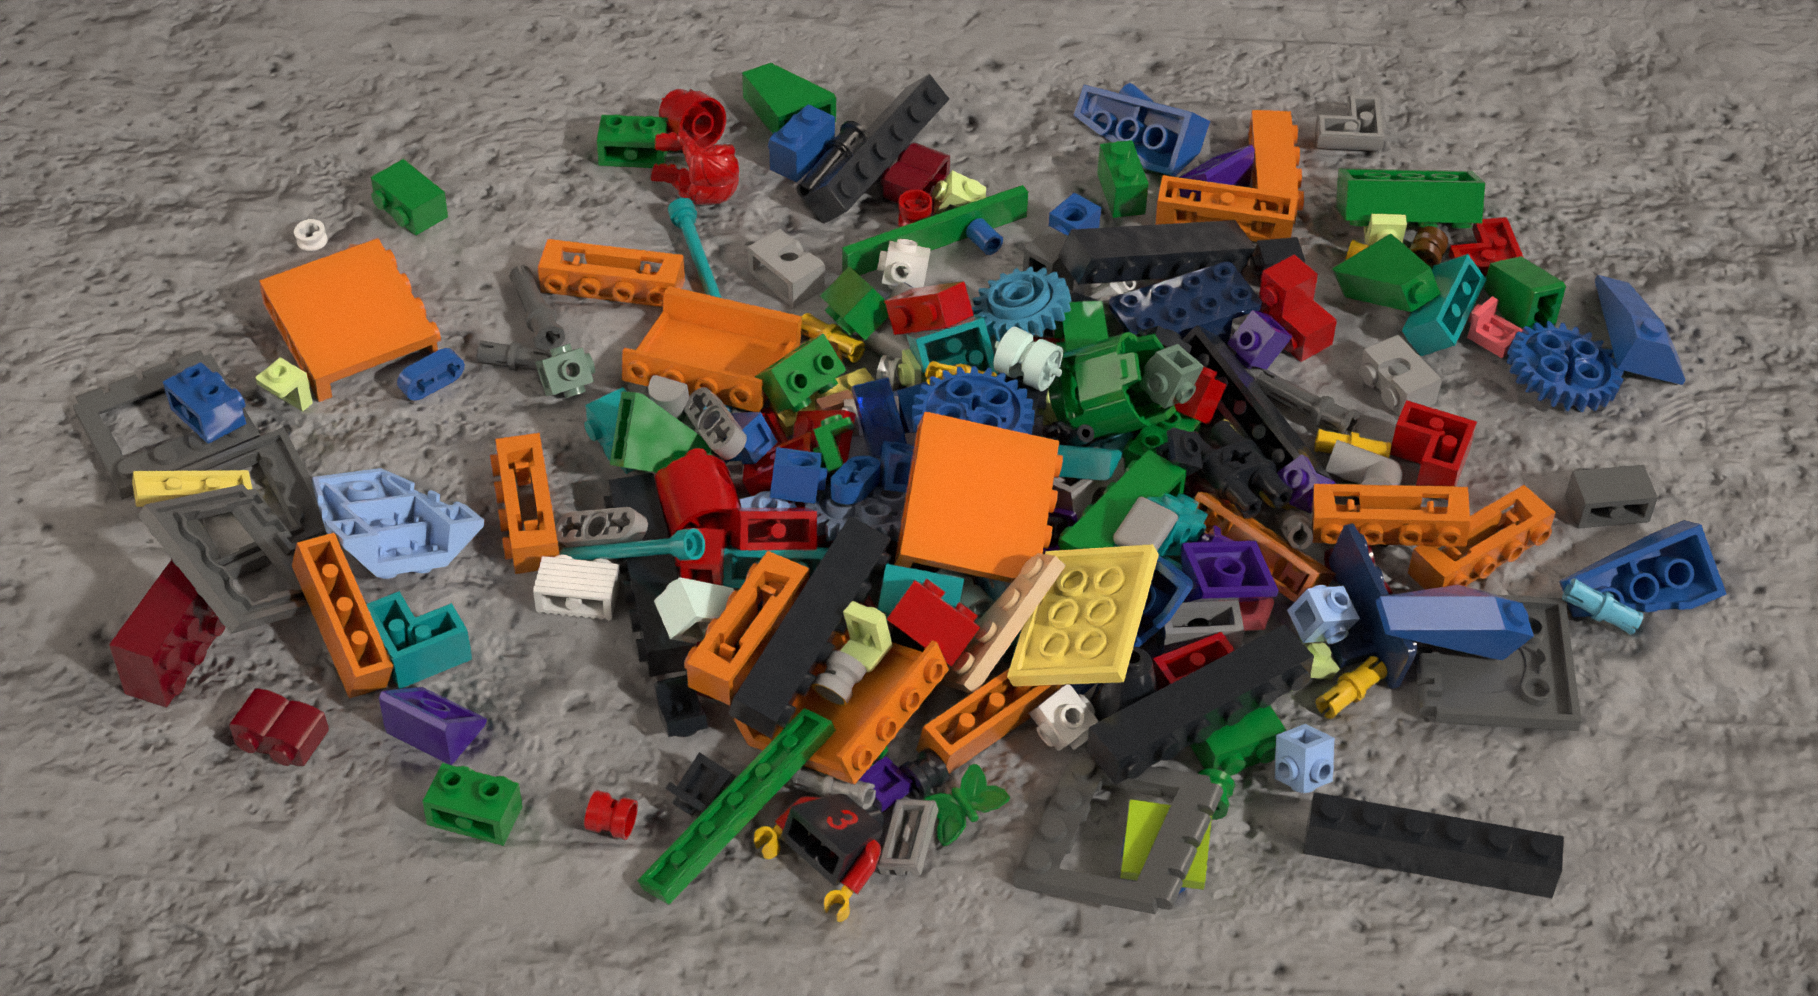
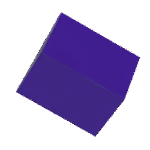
(1226, 168)
(1227, 572)
(429, 722)

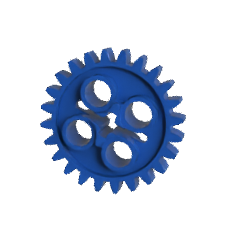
(1541, 364)
(976, 399)

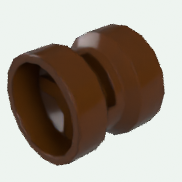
(1430, 245)

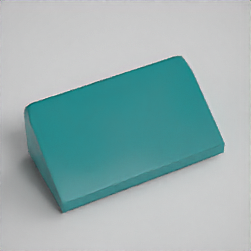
(1088, 462)

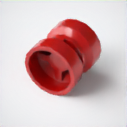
(914, 206)
(611, 815)

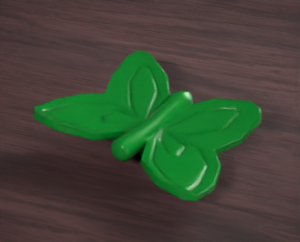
(964, 802)

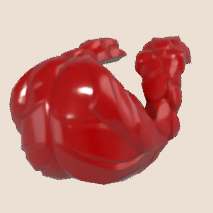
(711, 172)

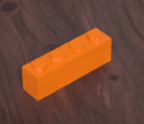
(1275, 155)
(342, 615)
(981, 719)

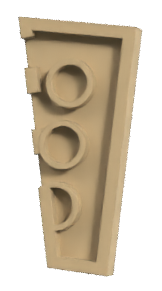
(1003, 623)

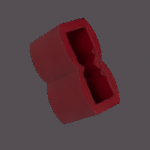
(917, 169)
(278, 727)

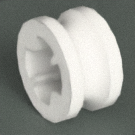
(308, 227)
(888, 368)

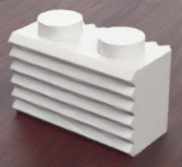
(577, 587)

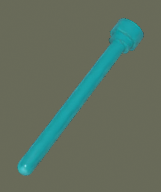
(684, 215)
(684, 544)

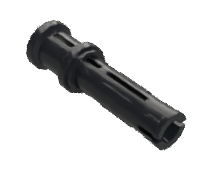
(834, 150)

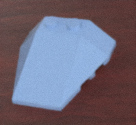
(392, 524)

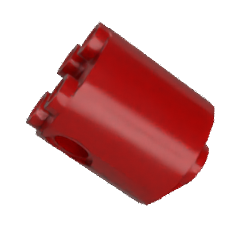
(697, 493)

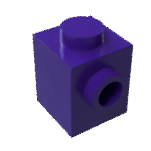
(1259, 340)

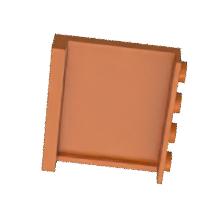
(347, 314)
(713, 346)
(977, 498)
(873, 714)

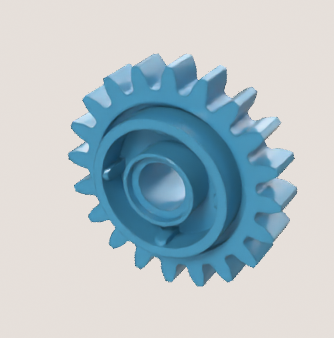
(1023, 301)

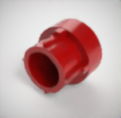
(696, 114)

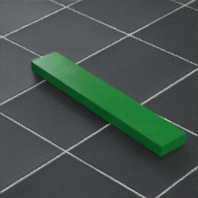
(939, 229)
(736, 806)

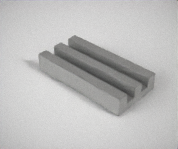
(922, 841)

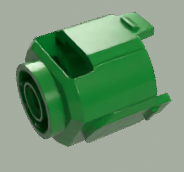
(1103, 386)

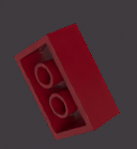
(164, 639)

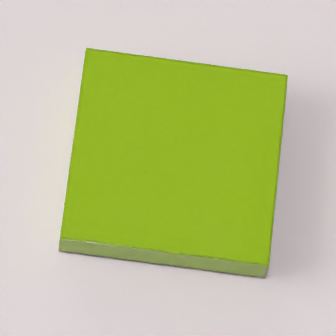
(1142, 828)

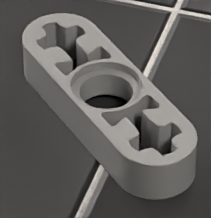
(725, 426)
(589, 521)

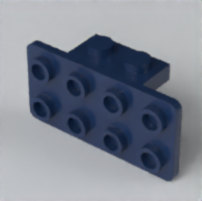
(1200, 298)
(1364, 586)

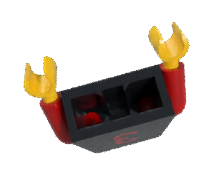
(833, 838)

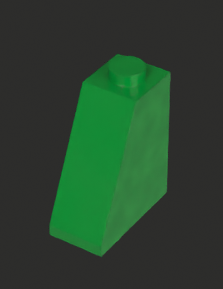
(780, 94)
(1387, 276)
(1524, 292)
(650, 436)

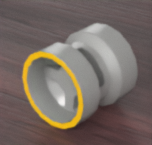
(839, 678)

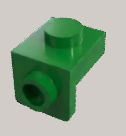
(828, 447)

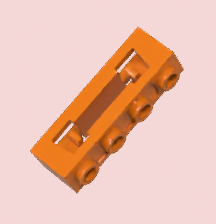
(1227, 203)
(609, 273)
(518, 458)
(1392, 514)
(1486, 549)
(1289, 566)
(713, 664)

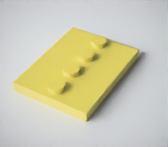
(1086, 618)

